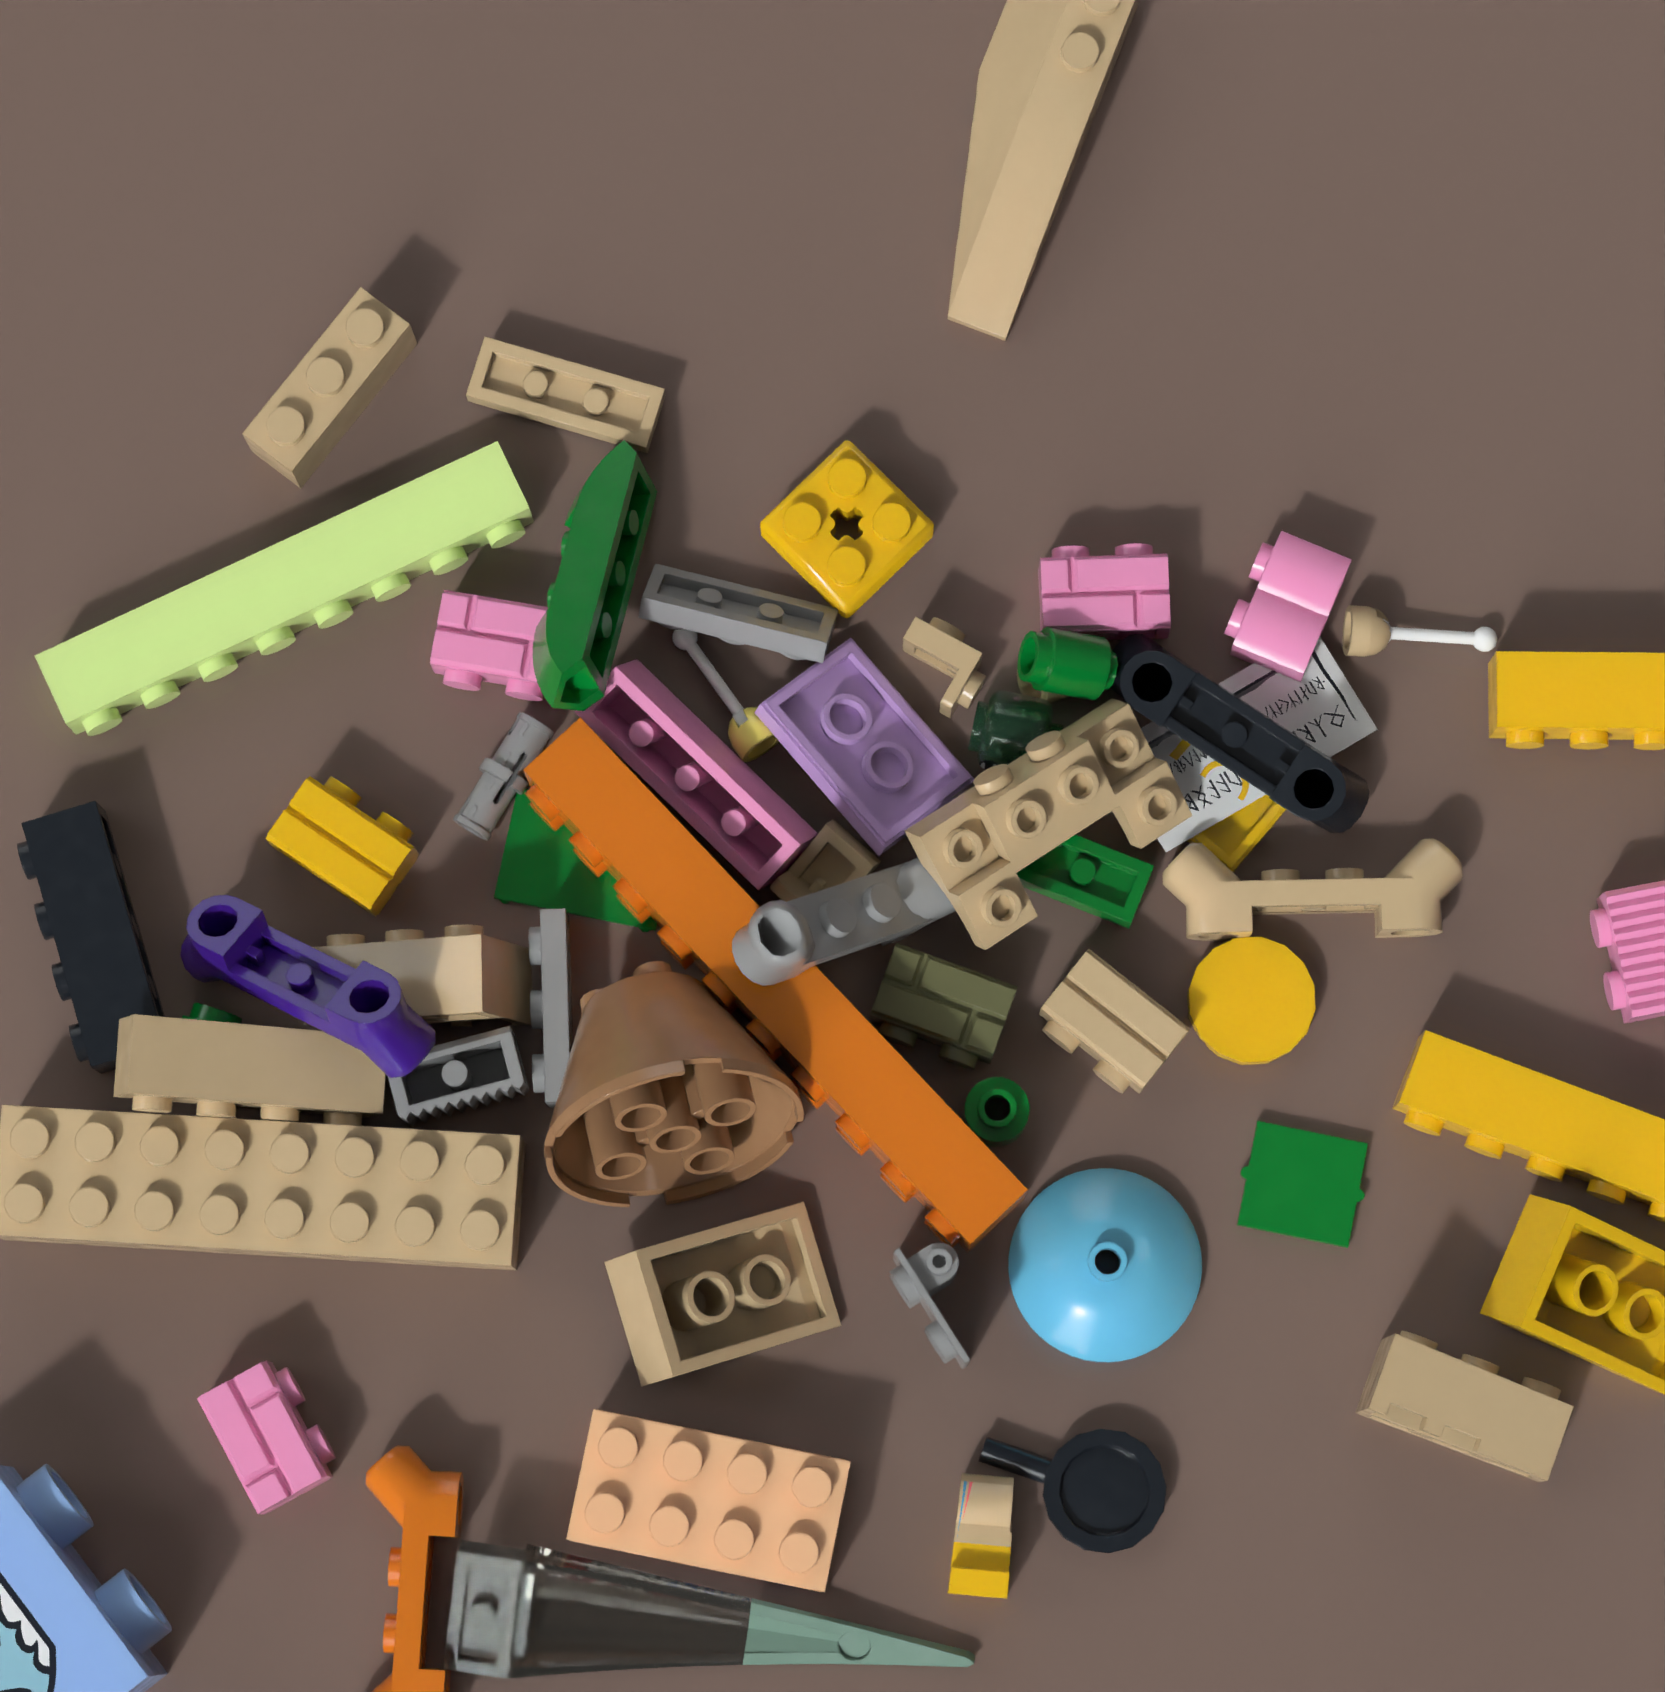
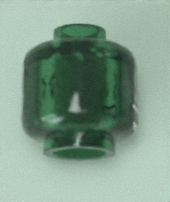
(1007, 726)

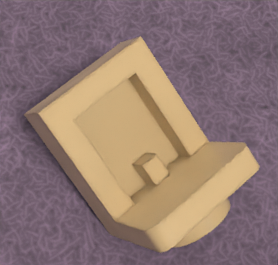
(943, 648)
(826, 862)

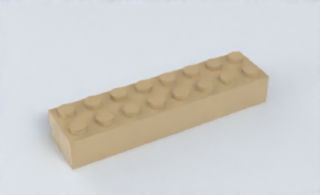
(260, 1187)

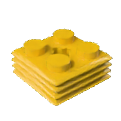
(847, 569)

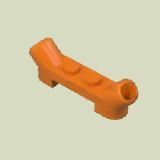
(425, 1507)

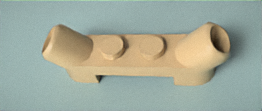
(1402, 902)

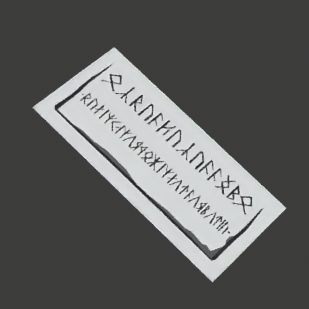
(1317, 710)

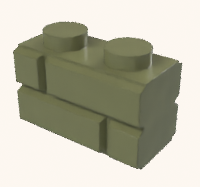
(942, 1006)

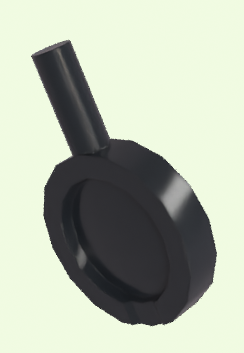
(1097, 1488)

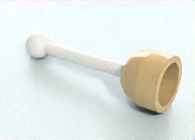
(1369, 632)

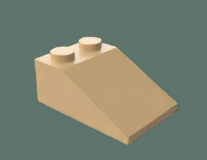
(722, 1293)

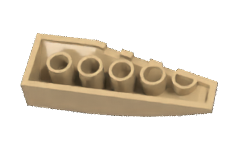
(1025, 139)

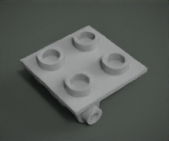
(919, 1280)

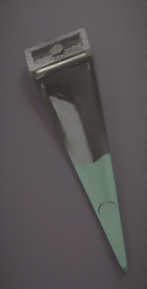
(574, 1614)

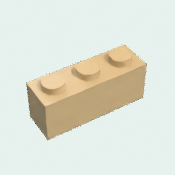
(330, 387)

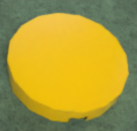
(1251, 1000)

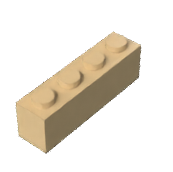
(244, 1068)

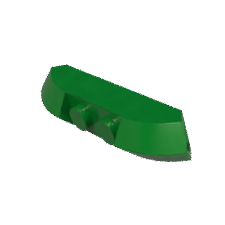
(594, 581)

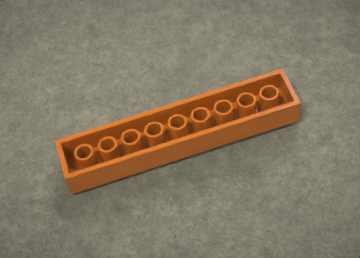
(803, 1019)

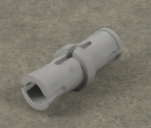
(503, 776)

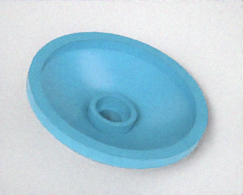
(1095, 1312)

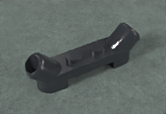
(1238, 735)

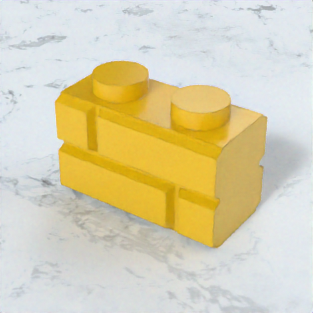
(343, 844)

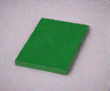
(547, 874)

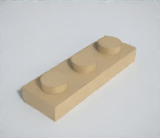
(565, 394)

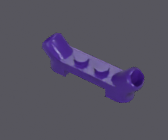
(357, 1005)

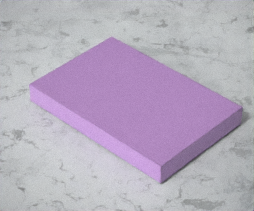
(864, 746)

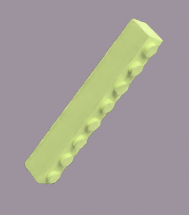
(285, 590)

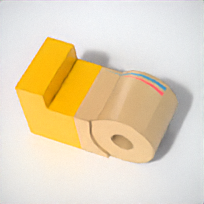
(982, 1537)

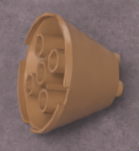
(665, 1096)

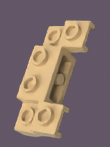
(1038, 804)

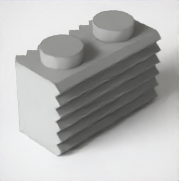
(461, 1076)

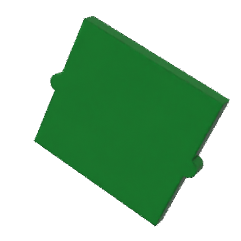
(1302, 1184)

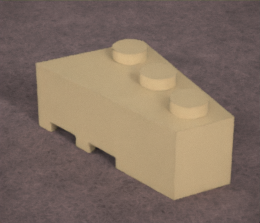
(448, 976)
(1465, 1405)

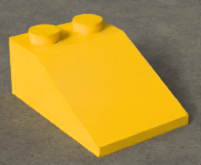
(1584, 1291)

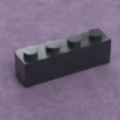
(92, 925)

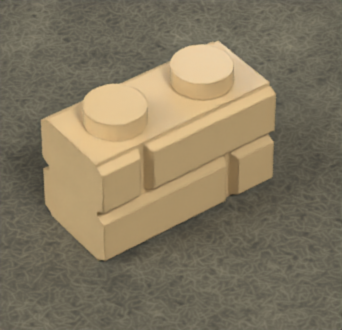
(1111, 1023)

